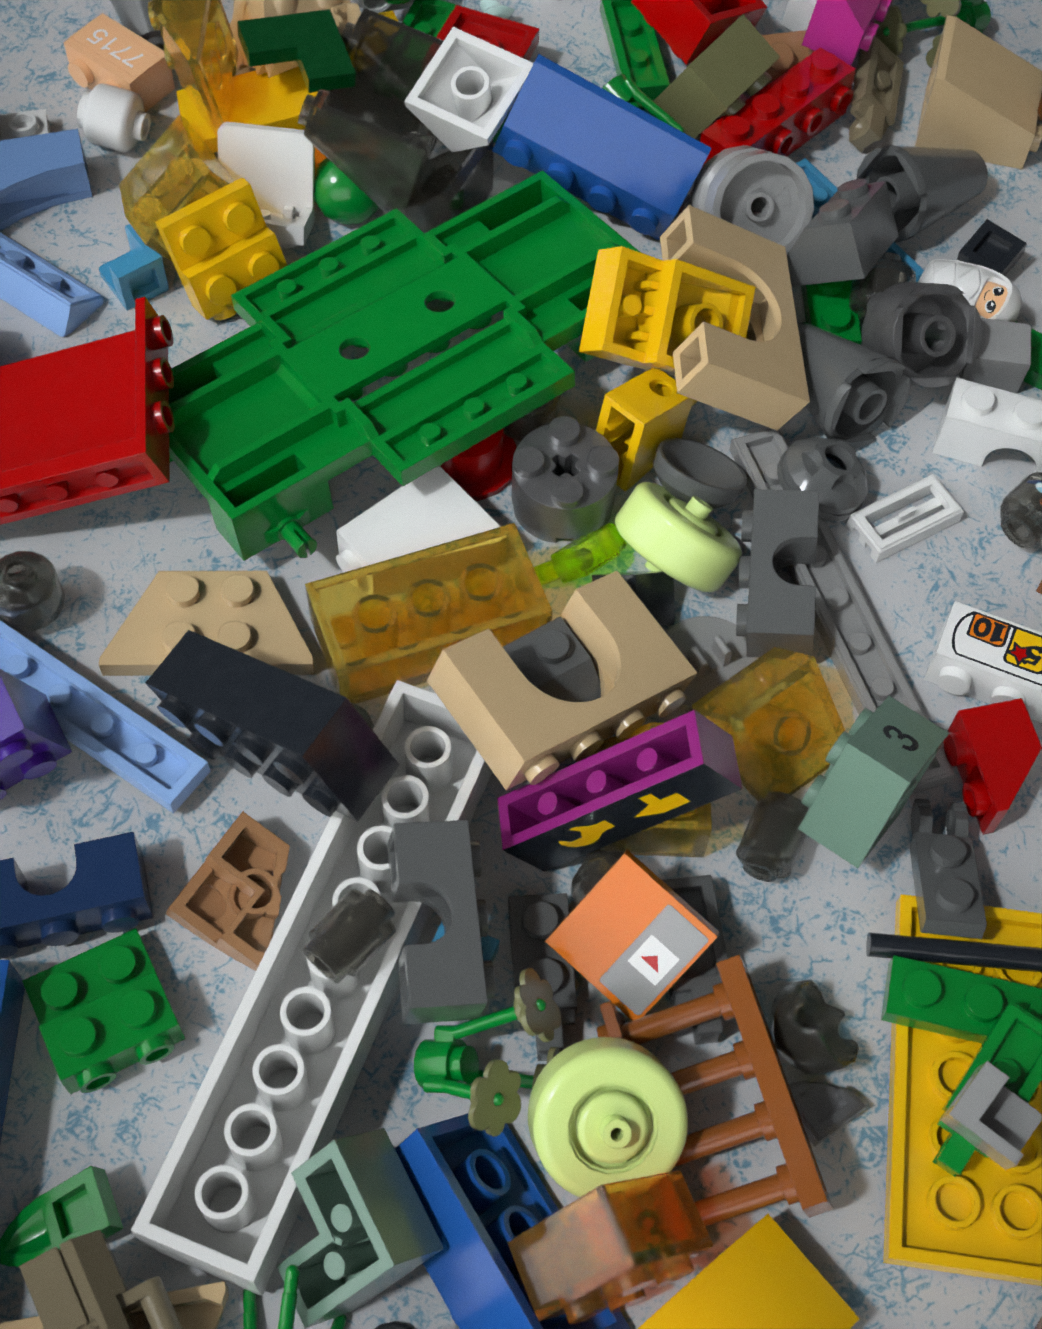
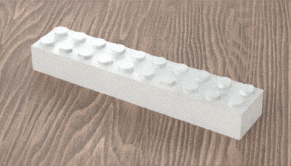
(298, 1036)

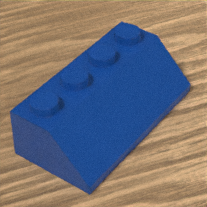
(600, 148)
(478, 1199)

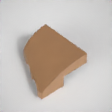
(236, 892)

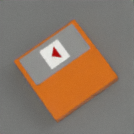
(632, 936)

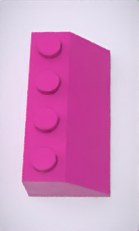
(845, 26)

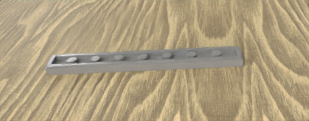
(840, 606)

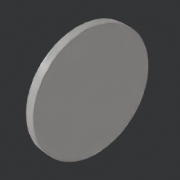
(712, 651)

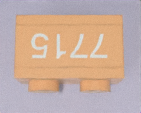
(117, 56)

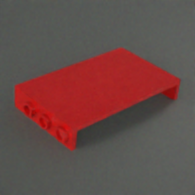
(87, 420)

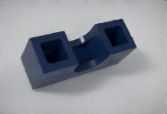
(104, 894)

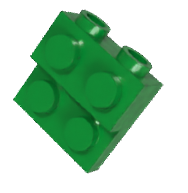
(103, 1013)

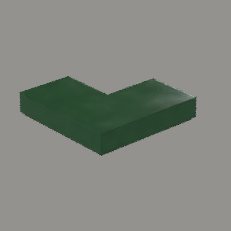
(304, 38)

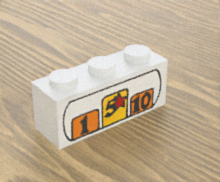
(988, 659)

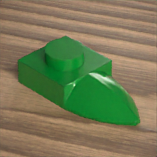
(60, 1214)

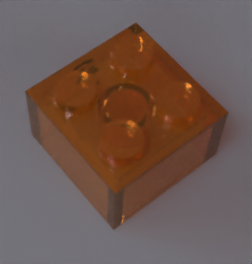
(610, 1247)

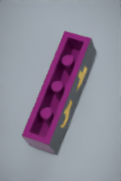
(619, 792)

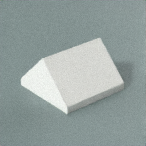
(467, 90)

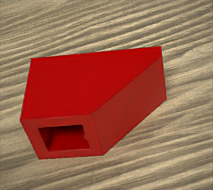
(993, 756)

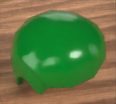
(340, 197)

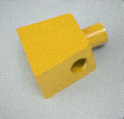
(640, 417)

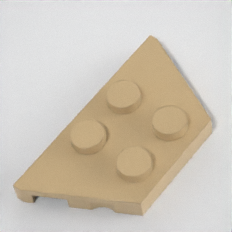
(224, 606)

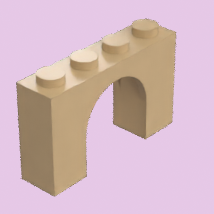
(743, 376)
(530, 732)

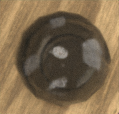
(808, 1030)

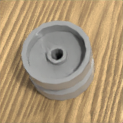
(756, 193)

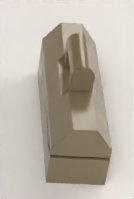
(87, 1291)

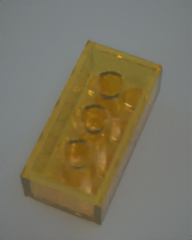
(403, 611)

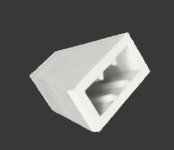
(410, 520)

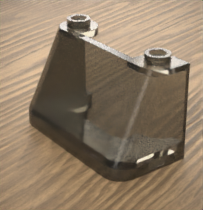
(367, 125)

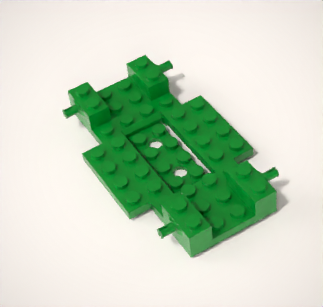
(263, 407)

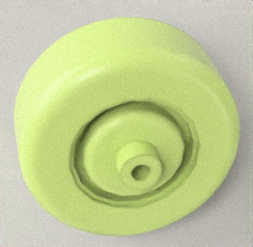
(678, 537)
(606, 1115)

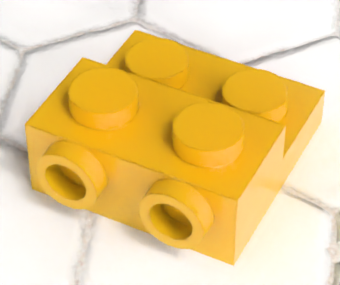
(220, 247)

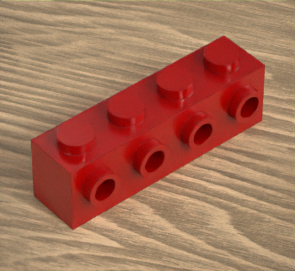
(788, 108)

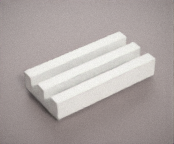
(884, 548)

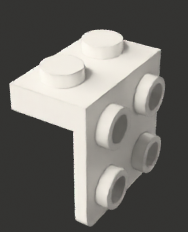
(280, 172)

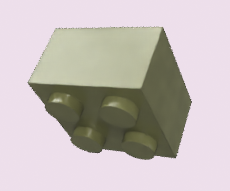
(718, 79)

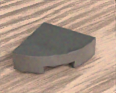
(824, 1108)

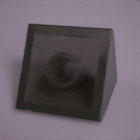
(452, 186)

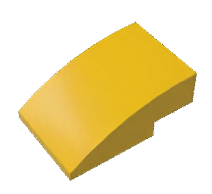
(649, 306)
(756, 1285)

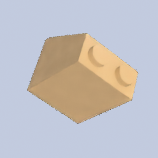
(980, 98)

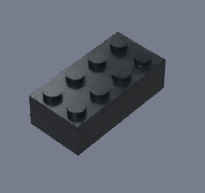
(273, 725)

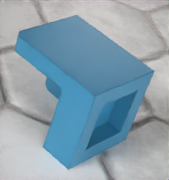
(135, 273)

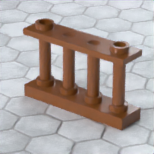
(753, 1057)

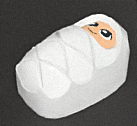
(983, 287)

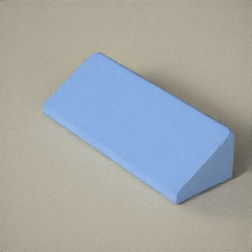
(43, 289)

